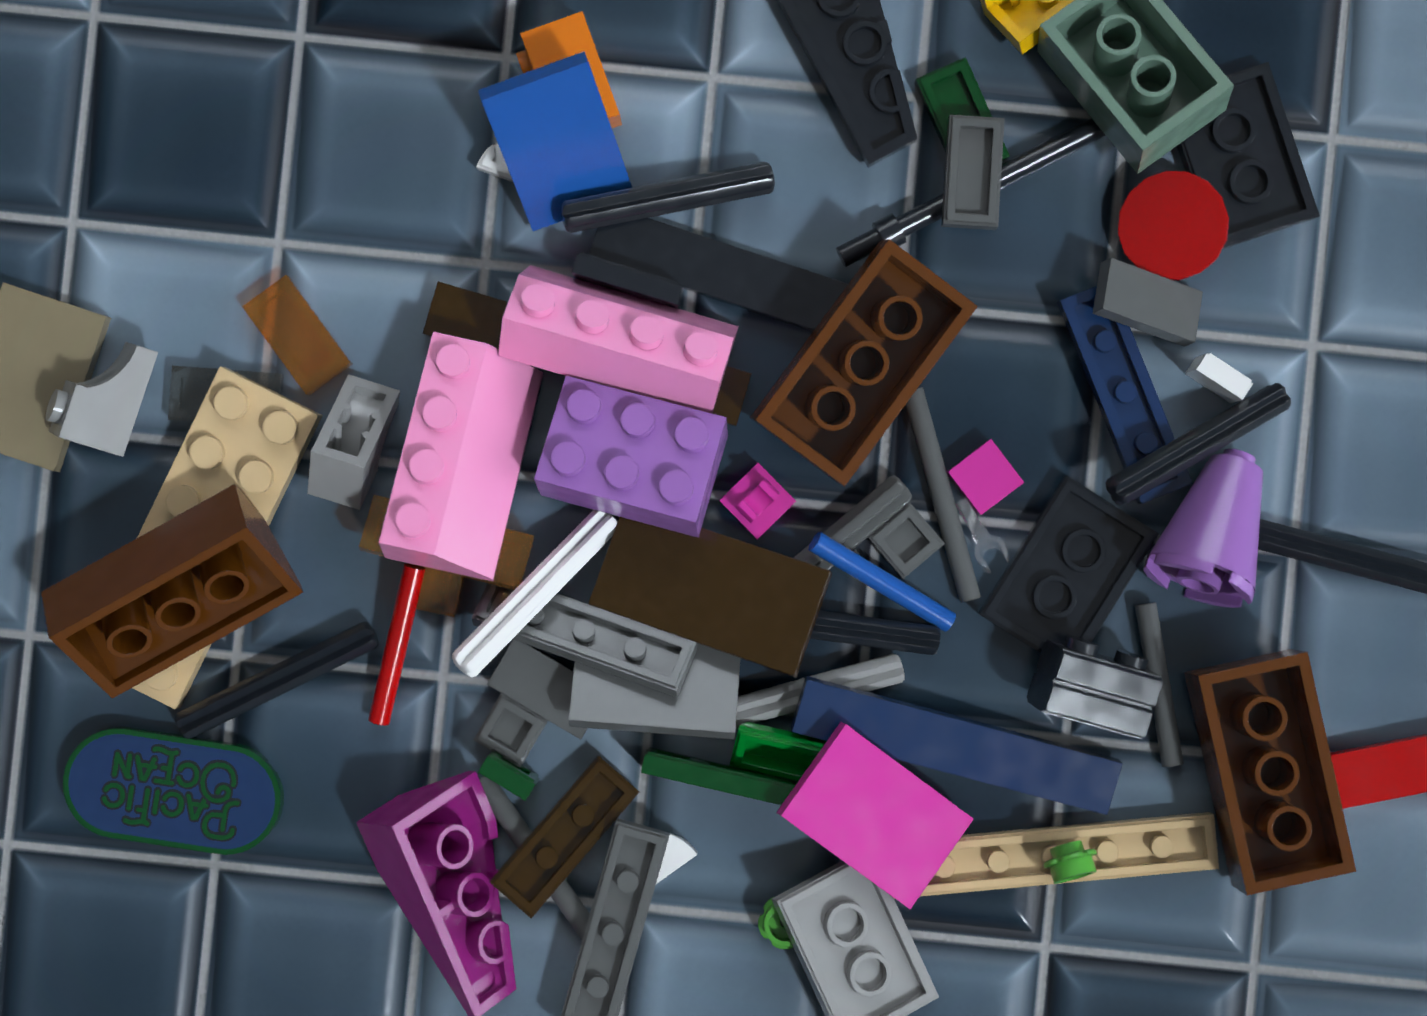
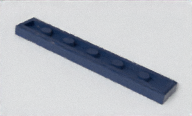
(960, 745)

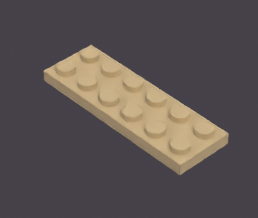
(237, 438)

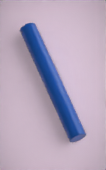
(882, 581)

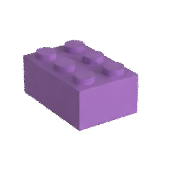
(631, 456)

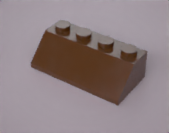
(170, 592)

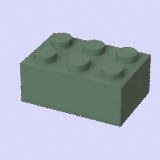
(1135, 73)

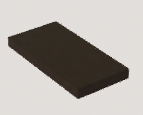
(713, 592)

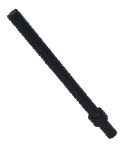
(931, 211)

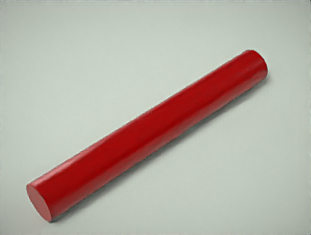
(396, 644)

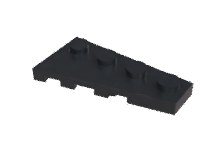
(858, 69)

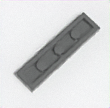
(601, 640)
(616, 920)

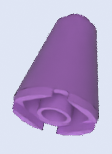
(1214, 534)

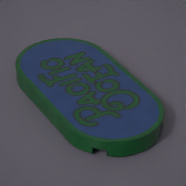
(173, 790)

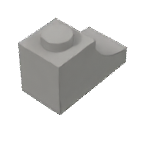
(106, 407)
(352, 442)

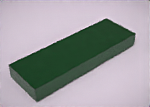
(716, 776)

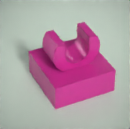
(757, 501)

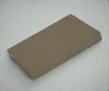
(39, 350)

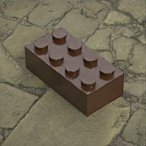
(863, 361)
(1270, 771)

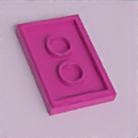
(875, 815)

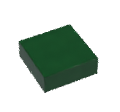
(509, 776)

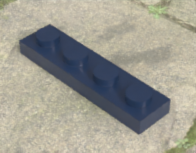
(1120, 386)

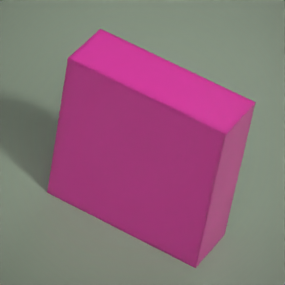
(985, 477)

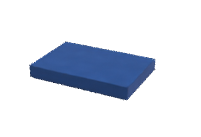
(554, 137)

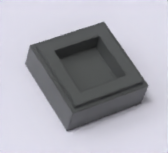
(906, 540)
(510, 730)

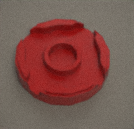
(1173, 225)

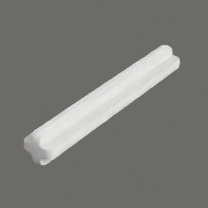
(534, 593)

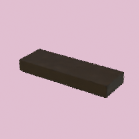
(564, 836)

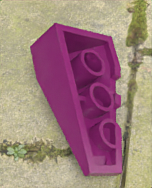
(438, 865)

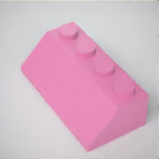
(615, 339)
(460, 458)

